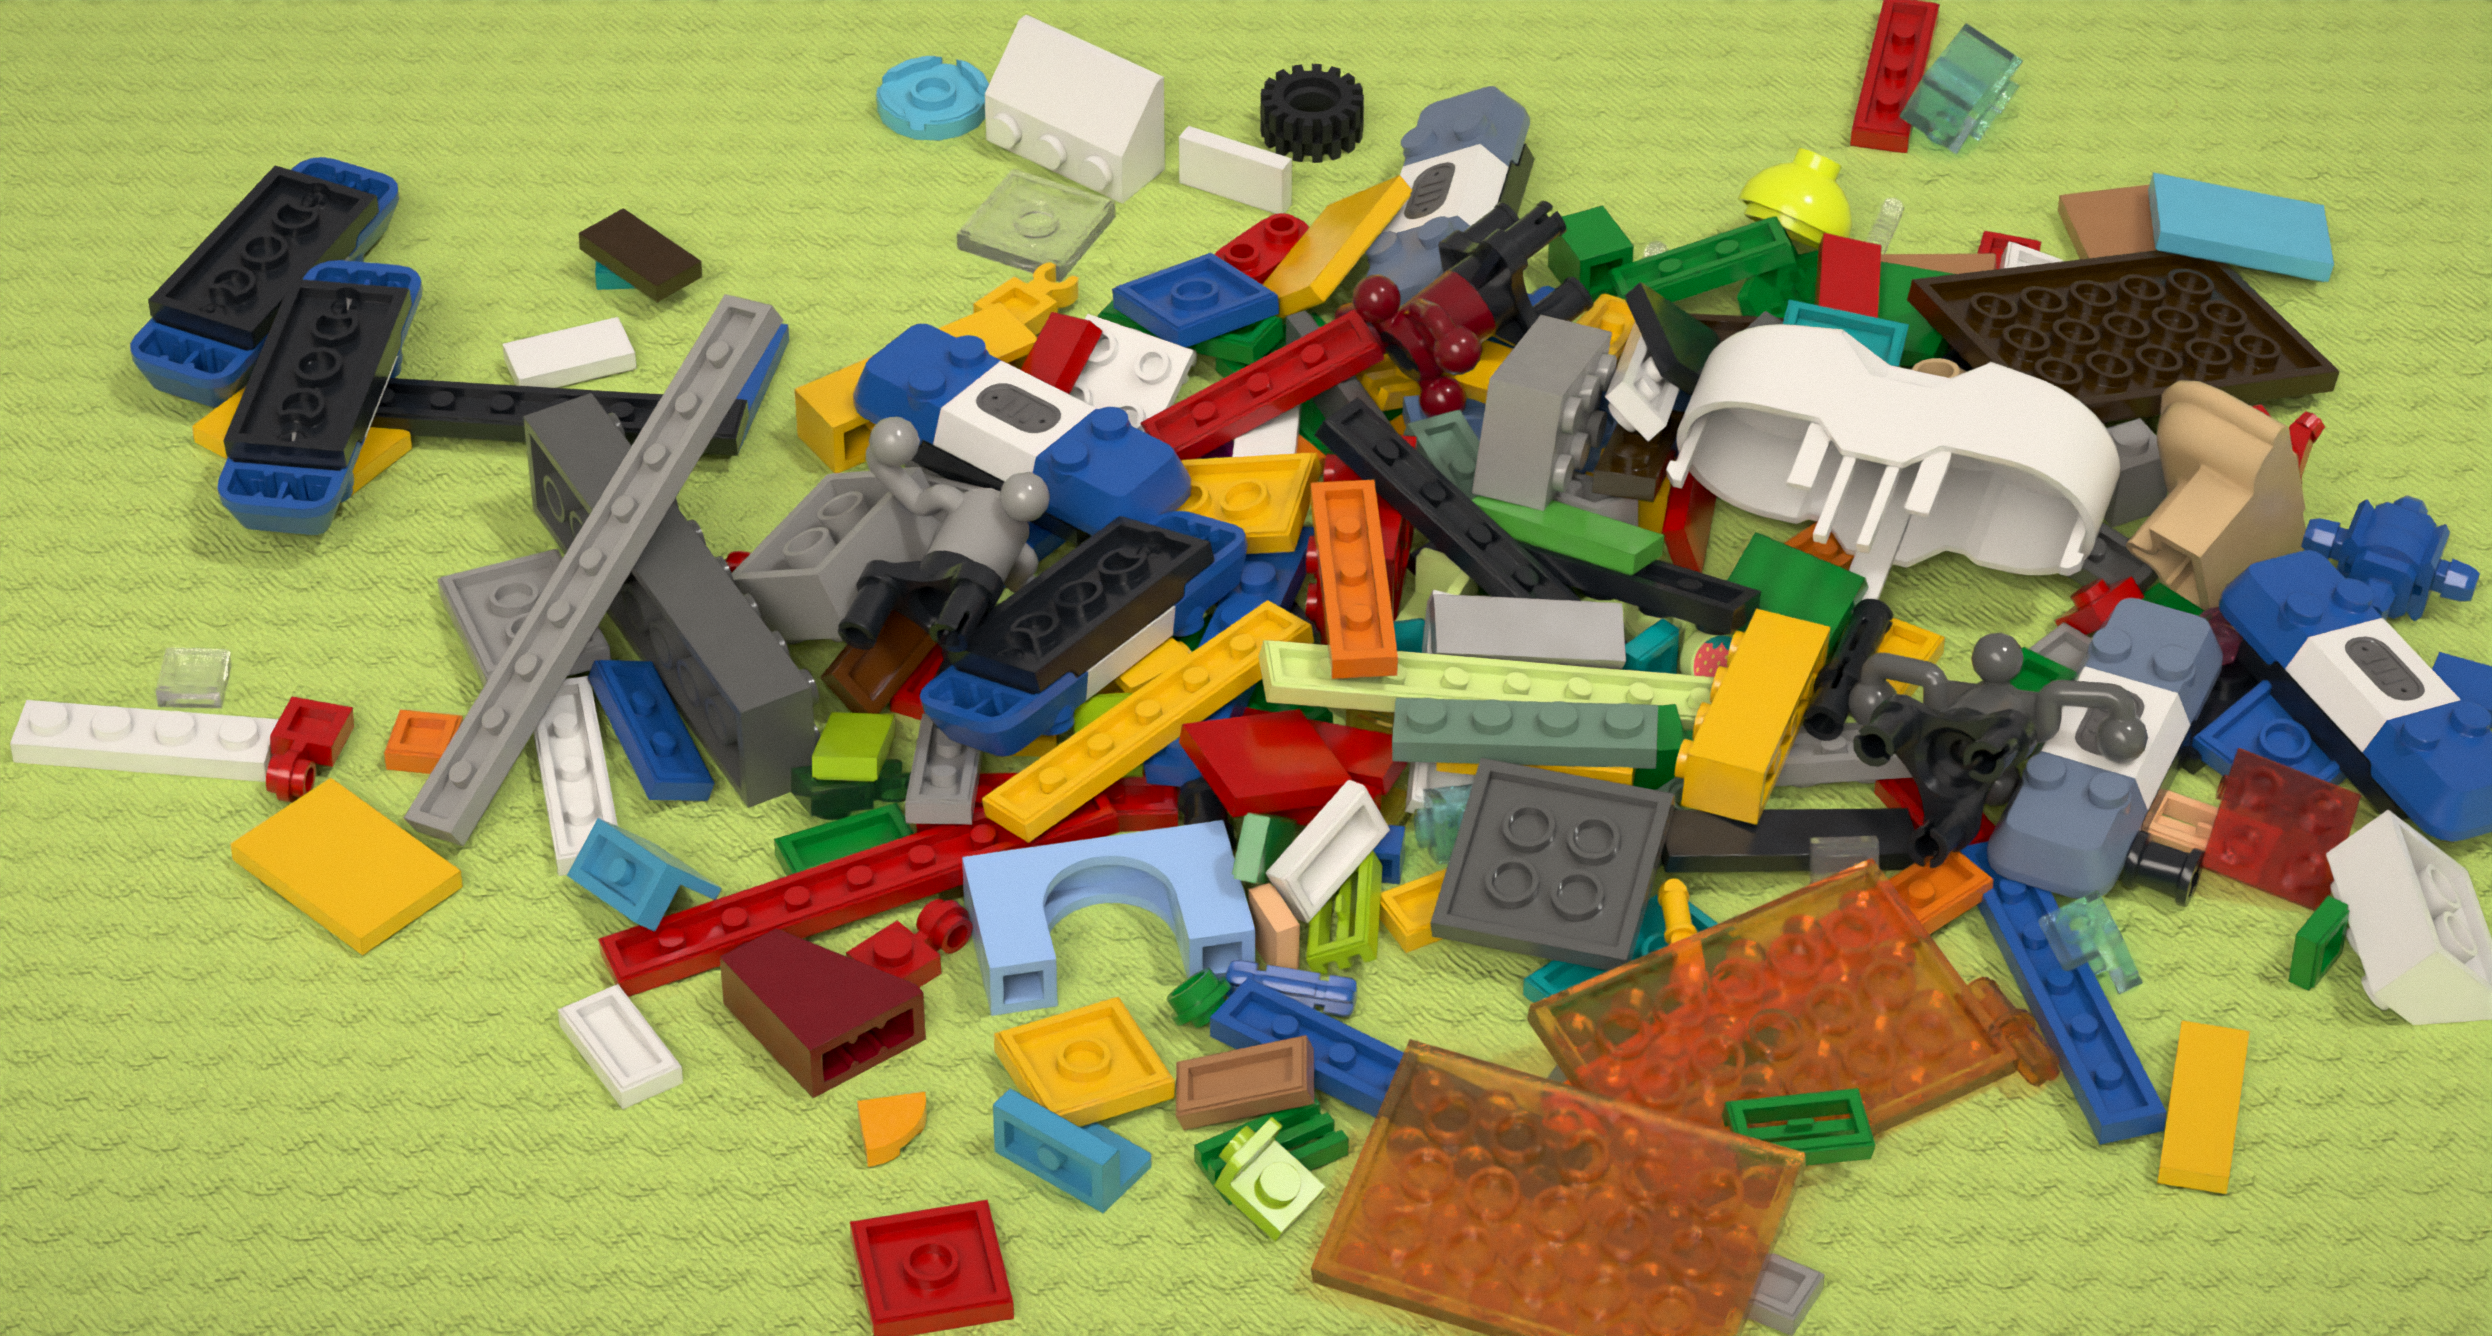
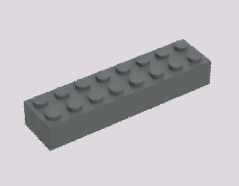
(682, 611)

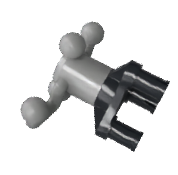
(968, 562)

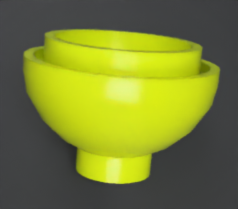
(1801, 197)

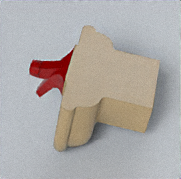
(2229, 490)

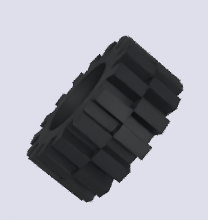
(1312, 113)

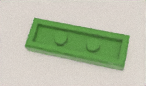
(1577, 534)

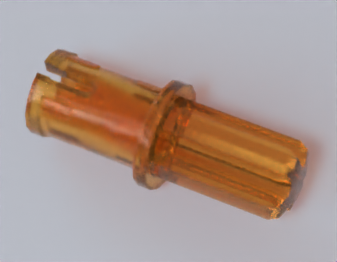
(2037, 1058)

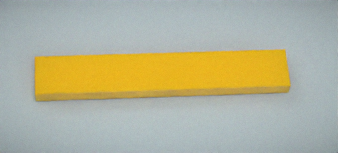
(1141, 724)

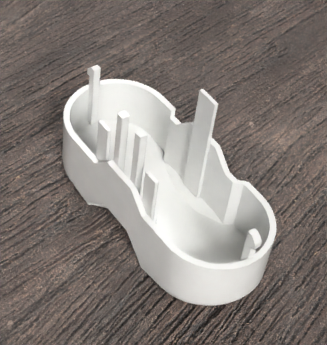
(1898, 456)

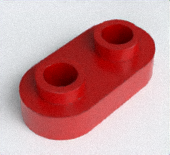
(1263, 245)

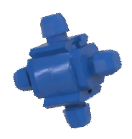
(2395, 554)

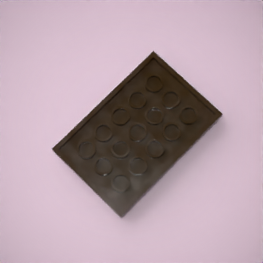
(2125, 330)

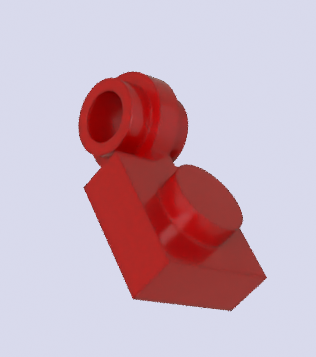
(305, 736)
(915, 956)

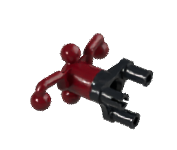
(1466, 305)

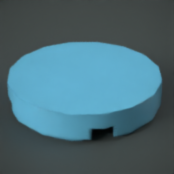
(932, 98)

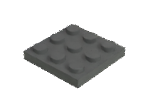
(1553, 865)

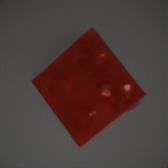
(2278, 829)

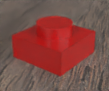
(2096, 602)

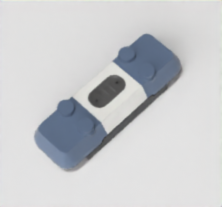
(1459, 165)
(2074, 807)

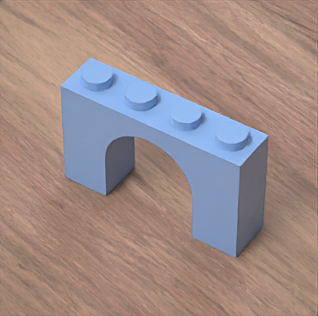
(1169, 871)

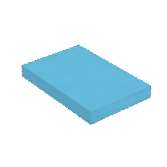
(2240, 227)

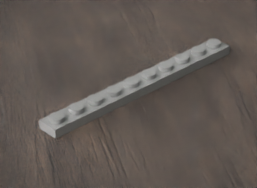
(593, 570)

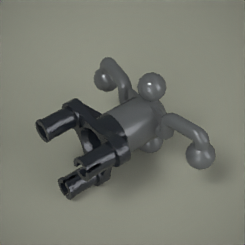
(1973, 735)

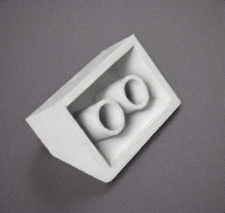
(1077, 110)
(2414, 924)

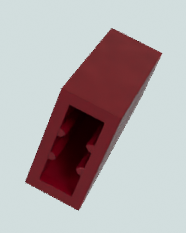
(819, 1008)

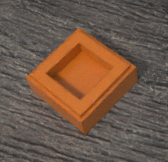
(419, 740)

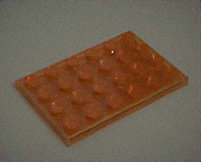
(1782, 1002)
(1553, 1208)

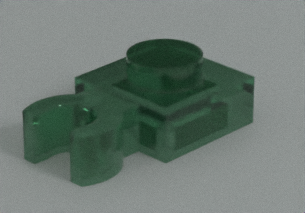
(839, 798)

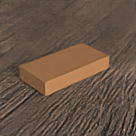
(1245, 1082)

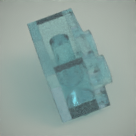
(1963, 90)

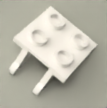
(1133, 372)

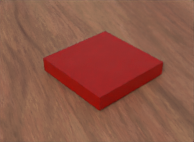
(1264, 762)
(931, 1270)

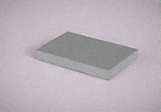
(495, 601)

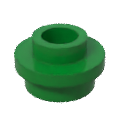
(1198, 998)

